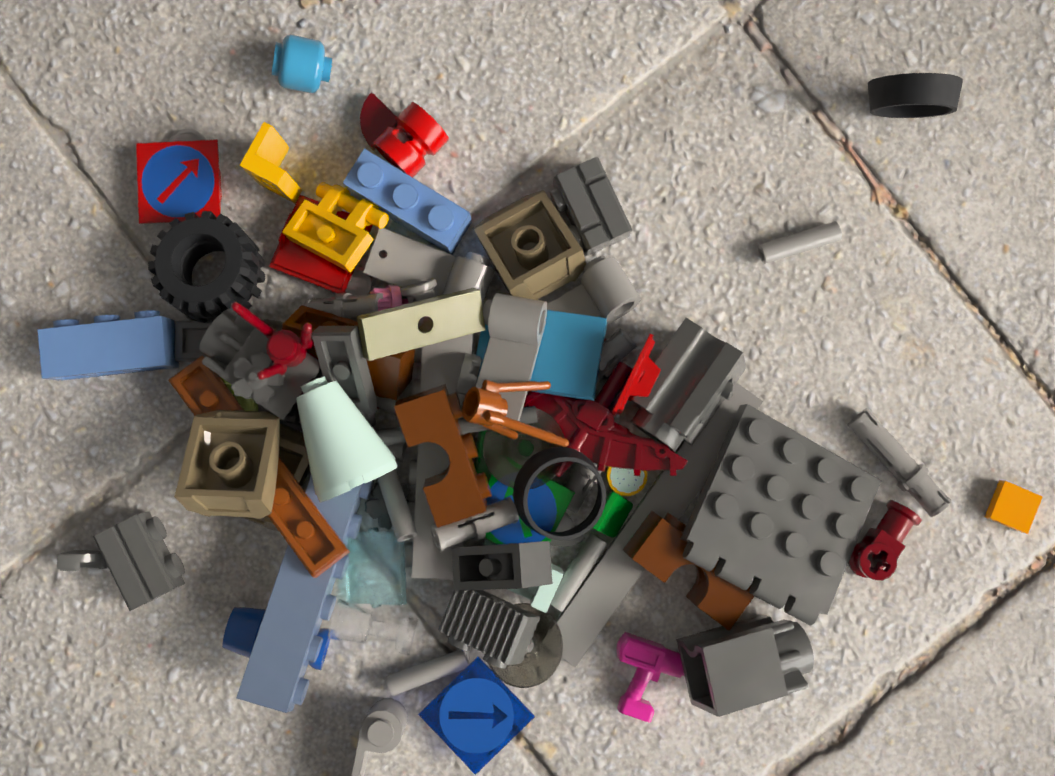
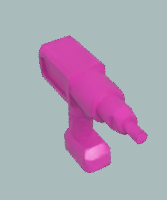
(651, 661)

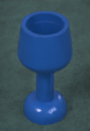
(243, 630)

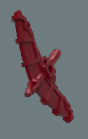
(596, 434)

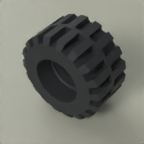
(189, 242)

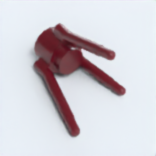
(282, 346)

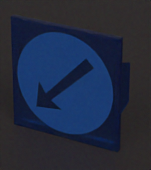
(476, 715)

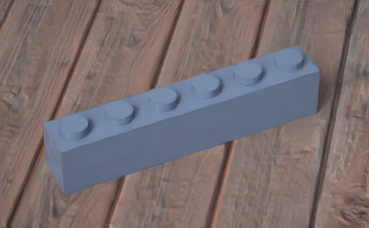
(296, 611)

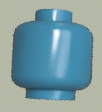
(301, 64)

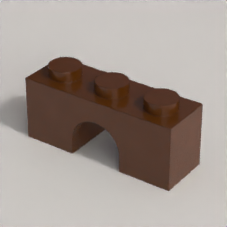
(458, 489)
(660, 552)

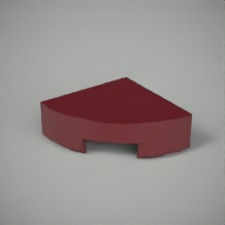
(375, 118)

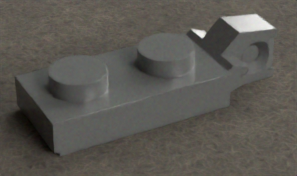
(343, 361)

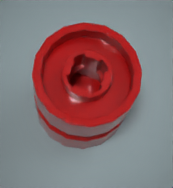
(411, 140)

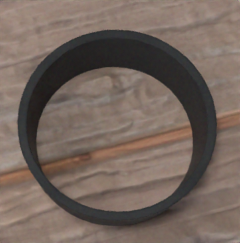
(914, 95)
(533, 467)

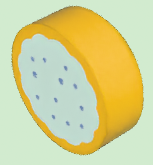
(624, 482)

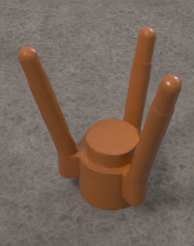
(489, 409)

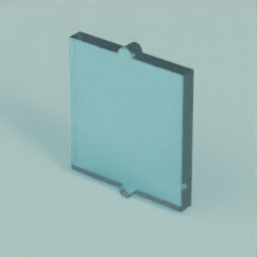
(376, 569)

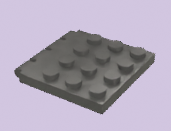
(779, 515)

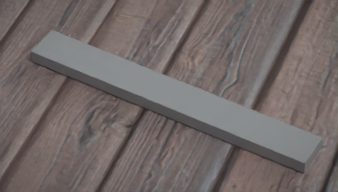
(615, 570)

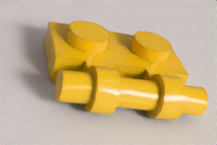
(330, 236)

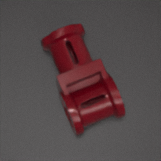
(884, 543)

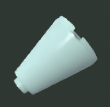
(339, 441)

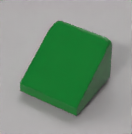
(614, 514)

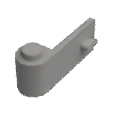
(410, 261)
(603, 292)
(514, 343)
(379, 731)

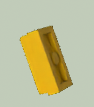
(264, 163)

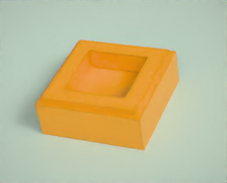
(1013, 506)

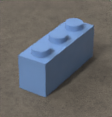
(408, 201)
(107, 346)

